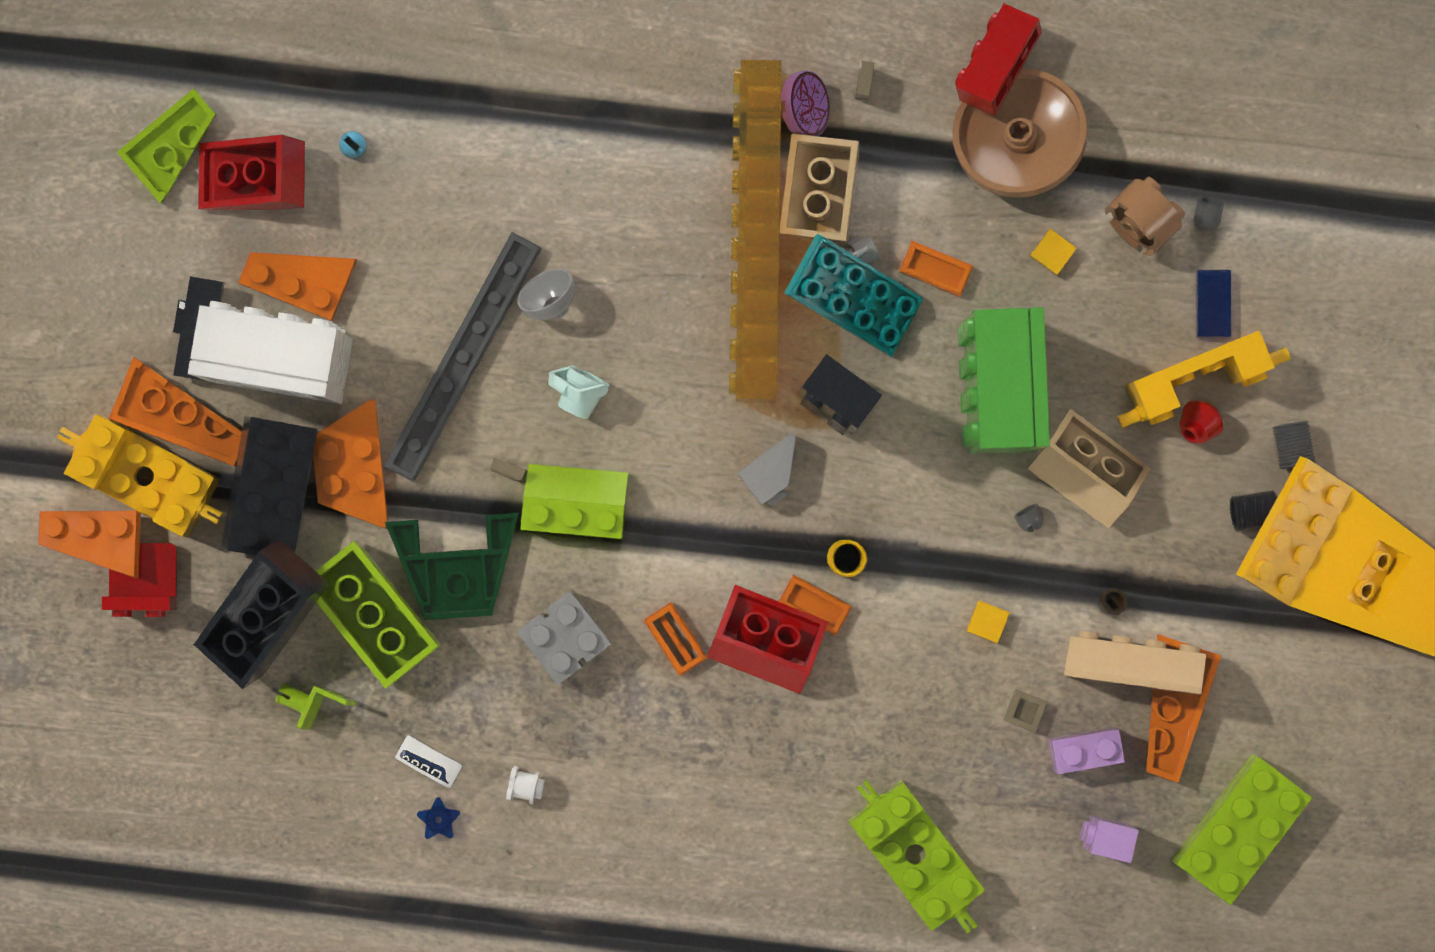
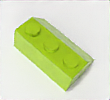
(574, 501)

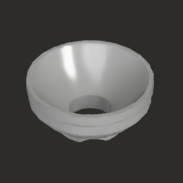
(547, 295)

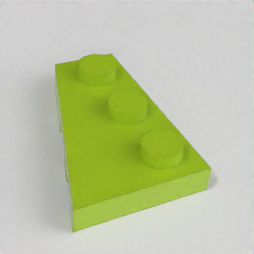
(168, 143)

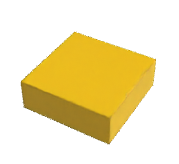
(1053, 252)
(987, 621)

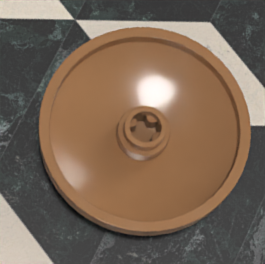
(1029, 141)

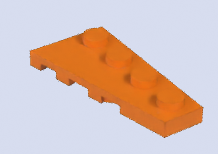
(166, 412)

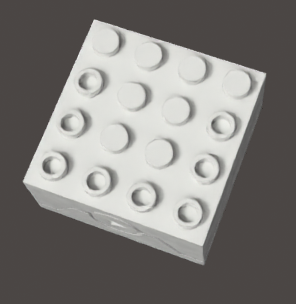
(270, 352)

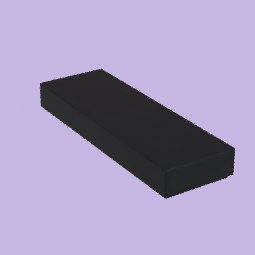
(199, 293)

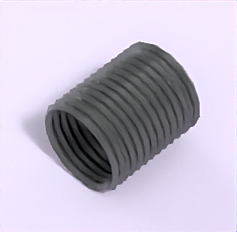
(1292, 442)

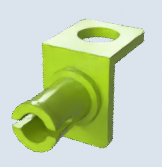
(310, 703)

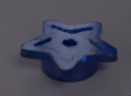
(438, 810)

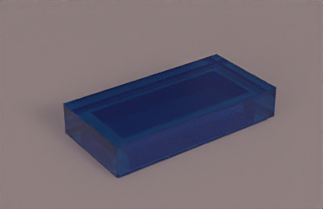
(1213, 303)

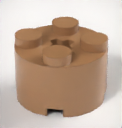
(1145, 215)

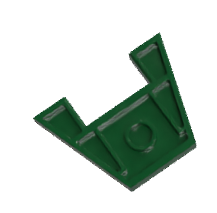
(455, 581)

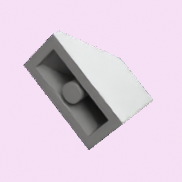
(770, 472)

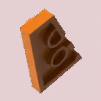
(95, 536)

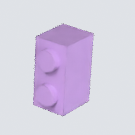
(1086, 750)
(1109, 838)

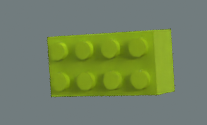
(373, 615)
(1241, 829)

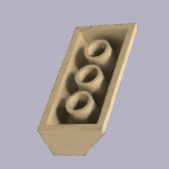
(1134, 664)

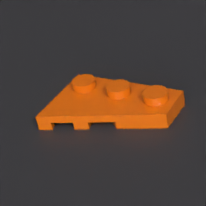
(300, 280)

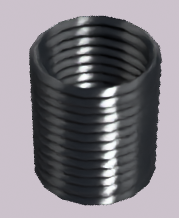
(1251, 509)

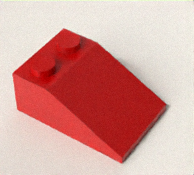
(252, 174)

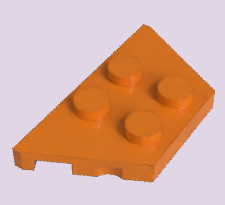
(351, 466)

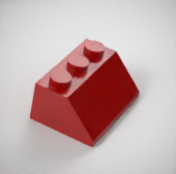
(767, 639)

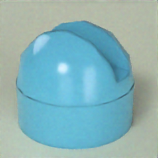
(357, 138)

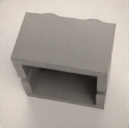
(564, 637)

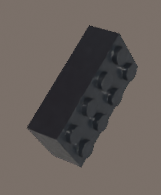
(838, 396)
(268, 485)
(261, 613)

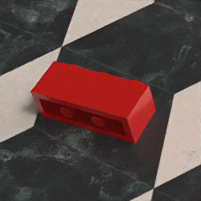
(998, 59)

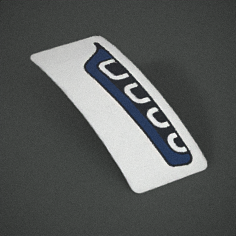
(428, 761)

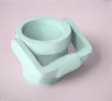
(580, 390)

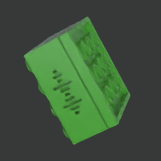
(1004, 380)

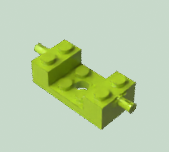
(936, 886)

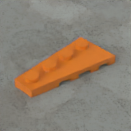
(1176, 720)

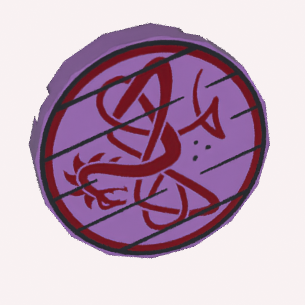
(805, 103)

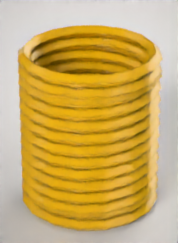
(862, 563)

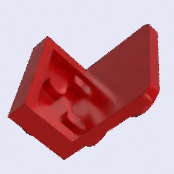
(154, 589)

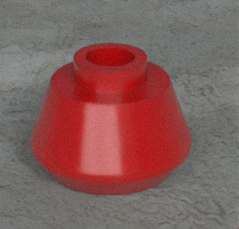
(1200, 422)

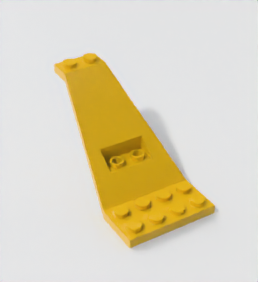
(1332, 542)

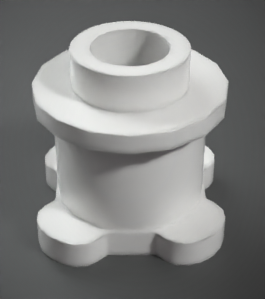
(525, 785)

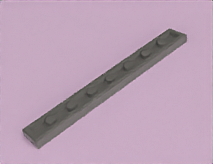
(463, 357)

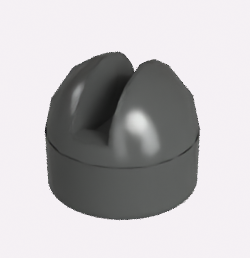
(1030, 518)

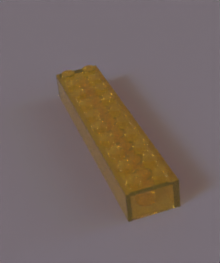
(758, 231)

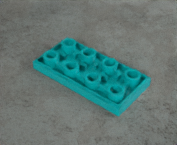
(853, 295)

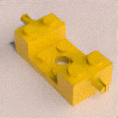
(1243, 359)
(109, 460)

